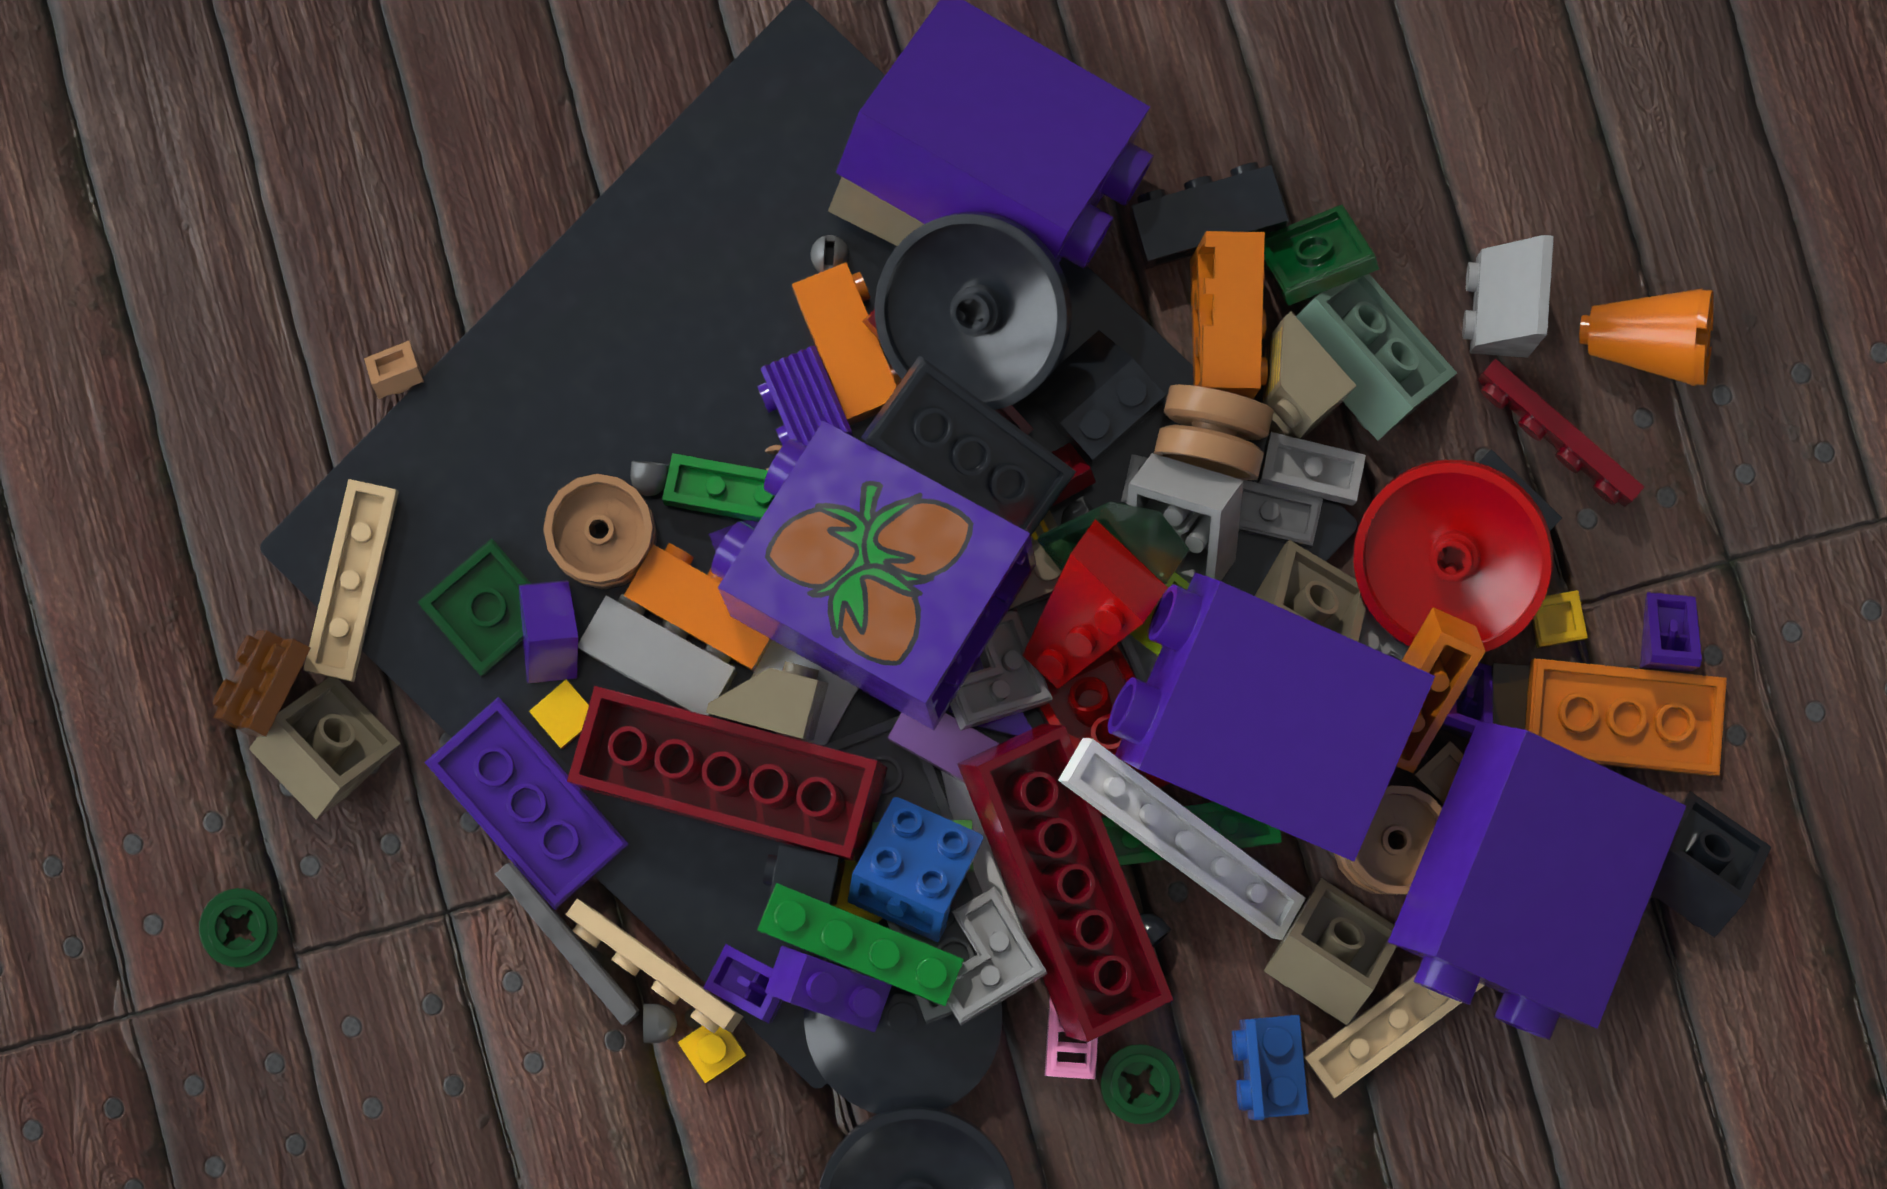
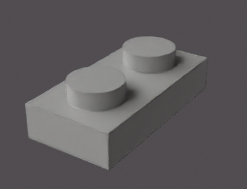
(1312, 468)

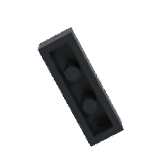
(1175, 223)

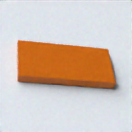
(1629, 715)

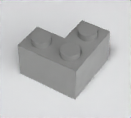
(1198, 506)

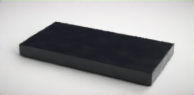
(967, 447)

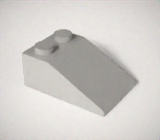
(1509, 297)

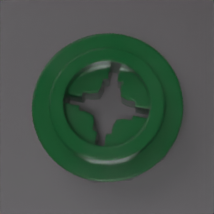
(215, 931)
(1163, 1077)

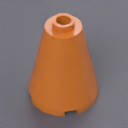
(1655, 334)

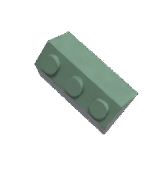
(1378, 351)

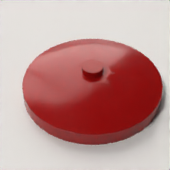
(1456, 543)

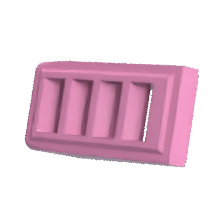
(1067, 1069)

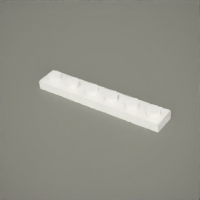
(1181, 838)

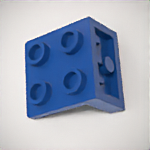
(913, 868)
(1272, 1067)

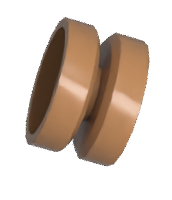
(1214, 430)
(572, 523)
(1377, 865)

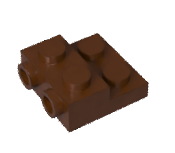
(260, 683)

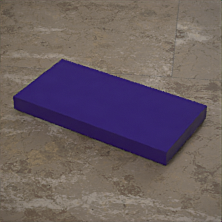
(526, 803)

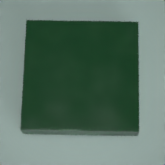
(1317, 255)
(480, 607)

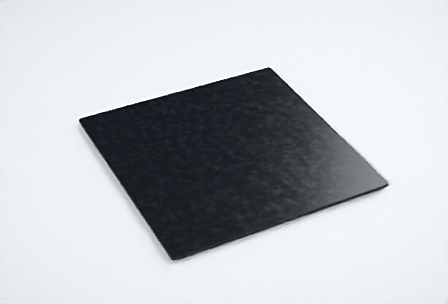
(647, 345)

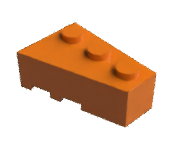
(1229, 312)

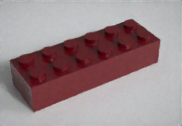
(727, 774)
(1065, 884)

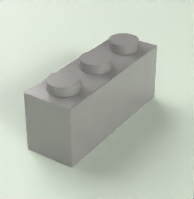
(656, 655)

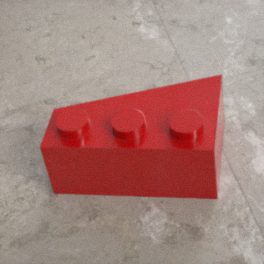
(1093, 606)

